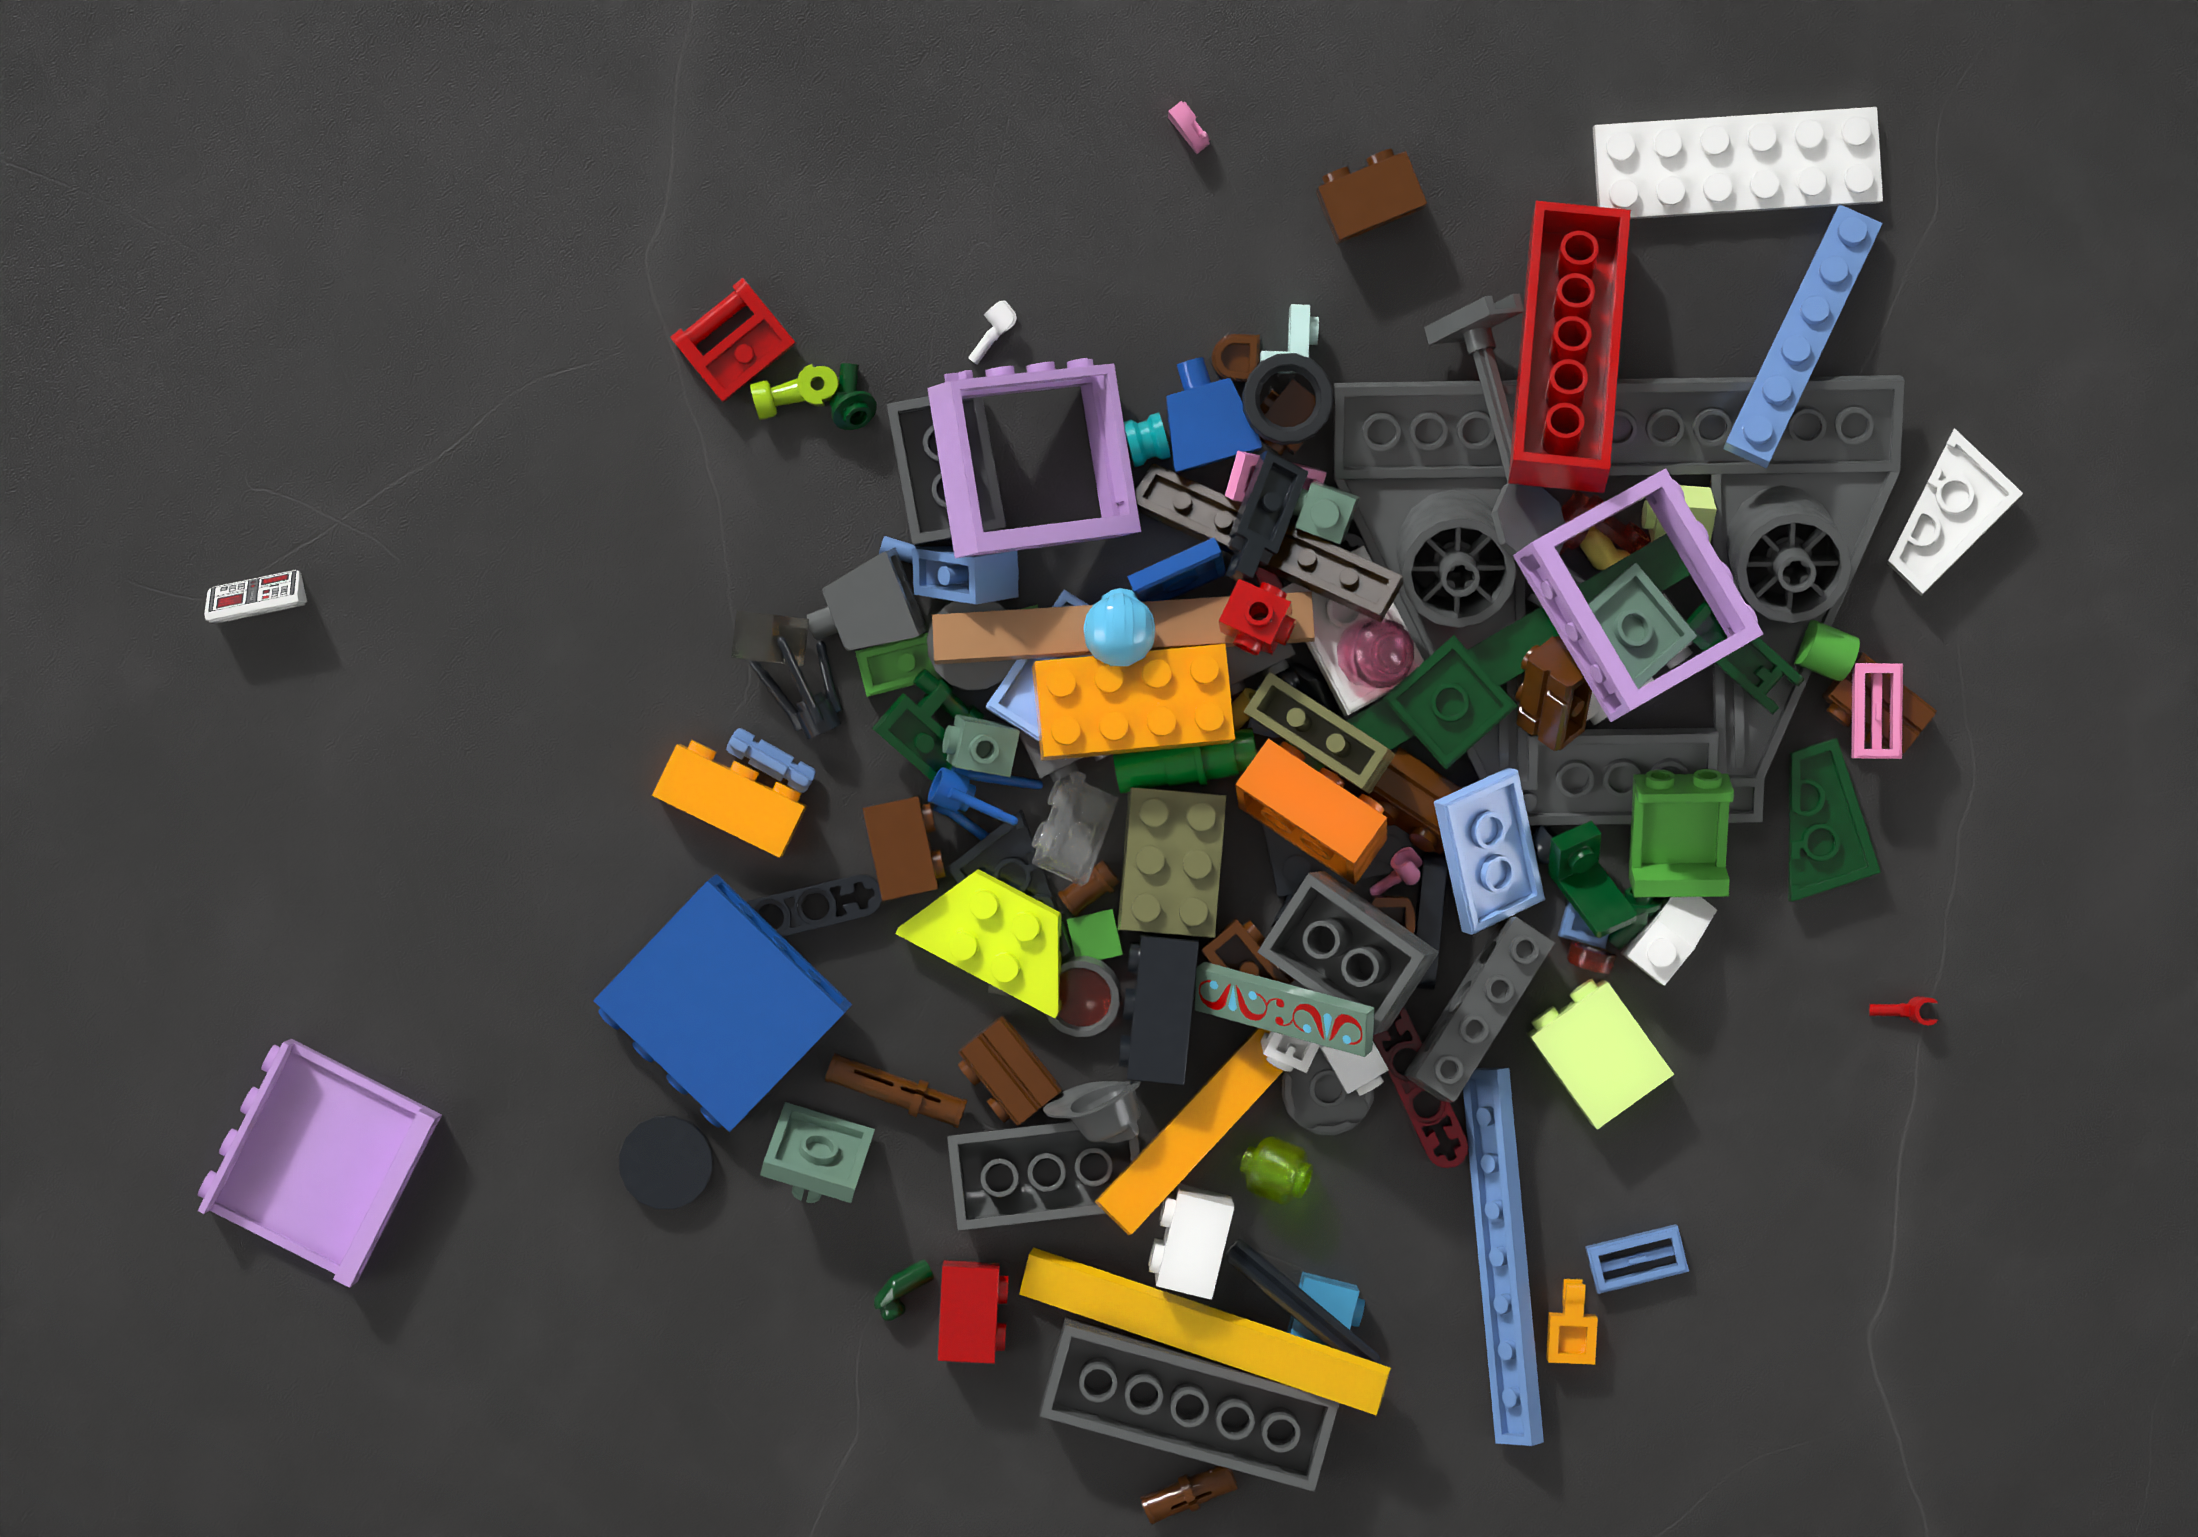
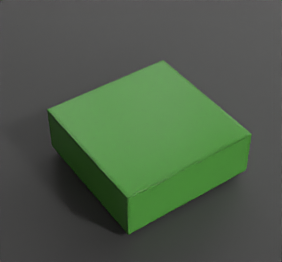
(1095, 935)

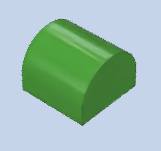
(1827, 651)

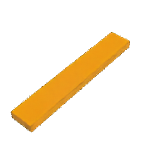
(1189, 1135)

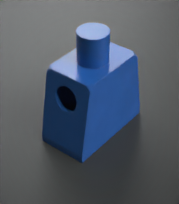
(1206, 420)

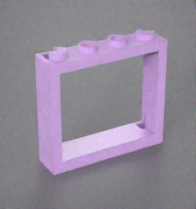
(1106, 442)
(1582, 630)

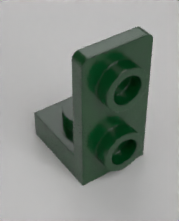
(1585, 883)

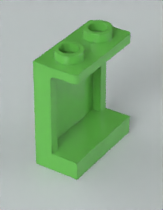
(1680, 834)

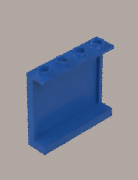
(721, 1003)

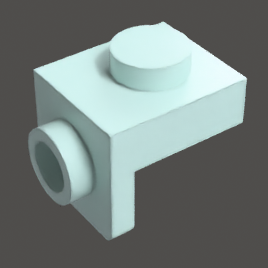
(1301, 333)

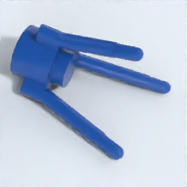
(953, 791)

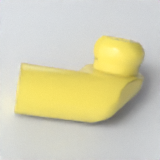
(1601, 550)

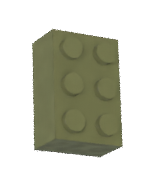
(1171, 862)

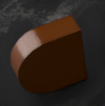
(1236, 356)

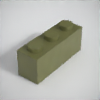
(1319, 733)

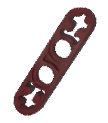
(1408, 1090)

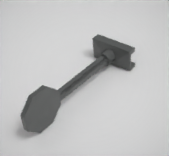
(1521, 510)

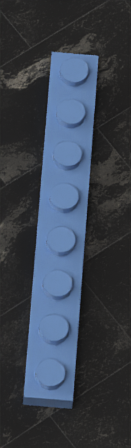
(1502, 1257)

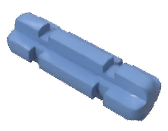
(771, 760)

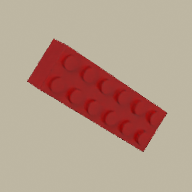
(1569, 347)

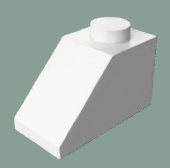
(1670, 936)
(1356, 1071)

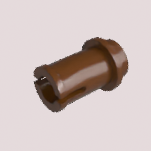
(1080, 897)

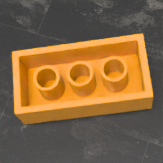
(1152, 705)

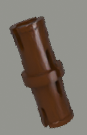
(1188, 1493)

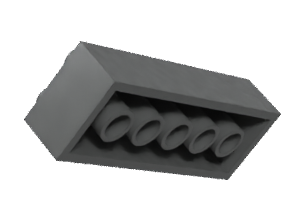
(1187, 1405)

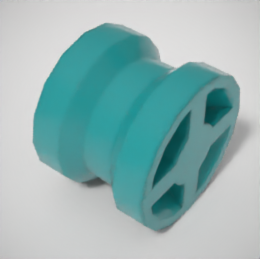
(1147, 440)

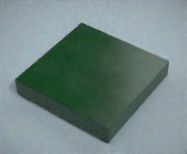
(1450, 702)

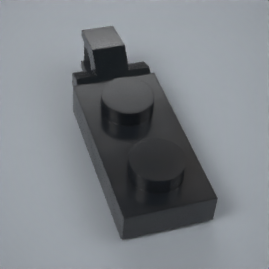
(1264, 514)

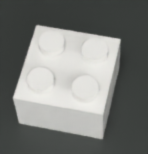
(1193, 1240)

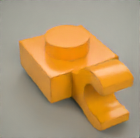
(1572, 1333)

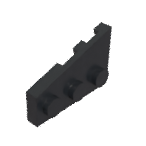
(1008, 857)

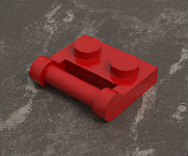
(742, 352)

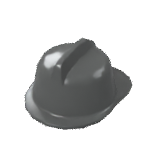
(1100, 1109)

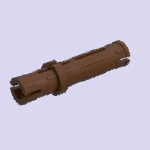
(896, 1090)

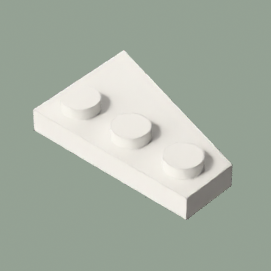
(1952, 513)

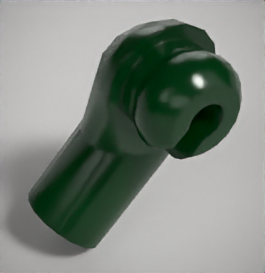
(899, 1285)

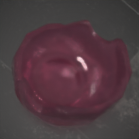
(1375, 653)

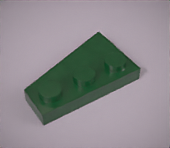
(1825, 824)

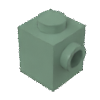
(1325, 511)
(981, 745)

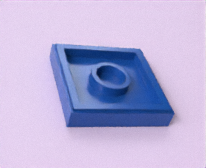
(1179, 573)

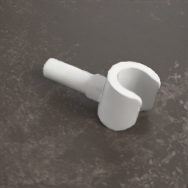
(1002, 319)

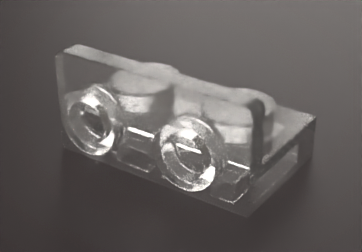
(1074, 828)

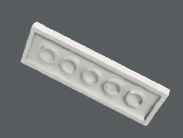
(1739, 163)

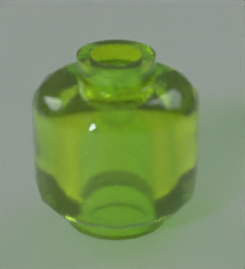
(1277, 1170)

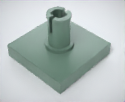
(1640, 624)
(817, 1154)

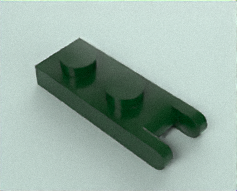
(1752, 667)

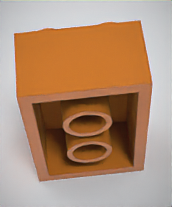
(1312, 810)

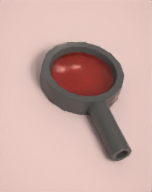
(1088, 996)

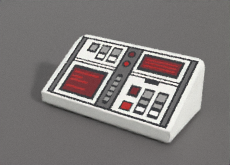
(255, 597)

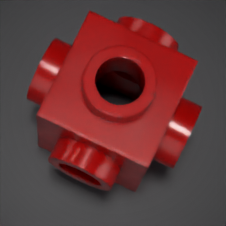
(1252, 602)

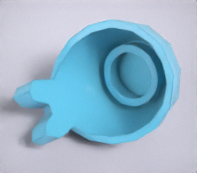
(1119, 628)

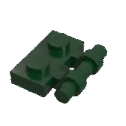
(914, 732)

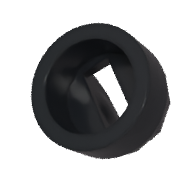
(1541, 841)

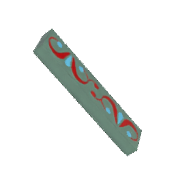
(1284, 1009)

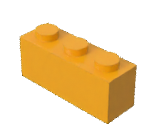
(730, 798)

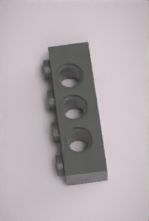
(1478, 1009)

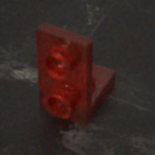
(1627, 537)

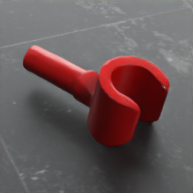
(1908, 1010)

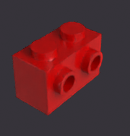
(971, 1311)

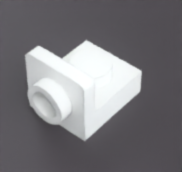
(1288, 1052)

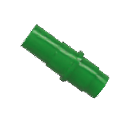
(1185, 764)

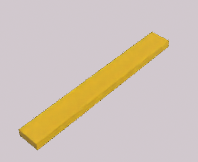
(1205, 1331)

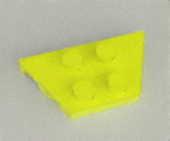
(995, 937)

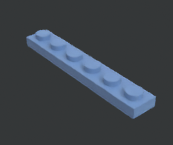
(1802, 336)

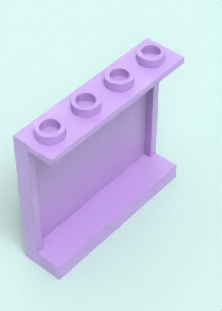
(318, 1159)

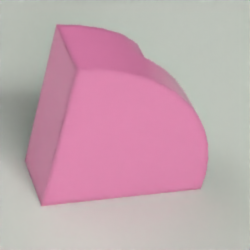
(1185, 123)

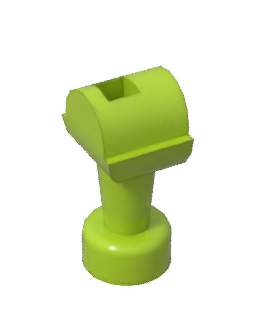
(812, 385)

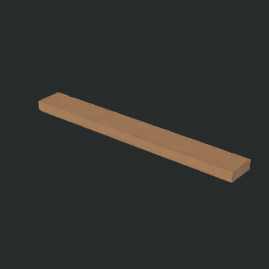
(1061, 632)

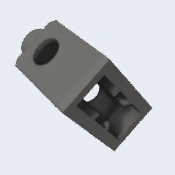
(870, 605)

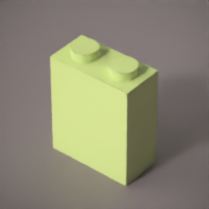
(1598, 1052)

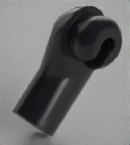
(1309, 683)

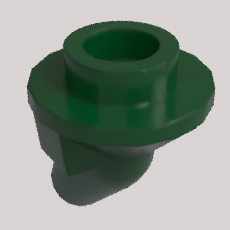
(851, 407)
(1645, 909)

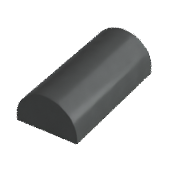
(1032, 1174)

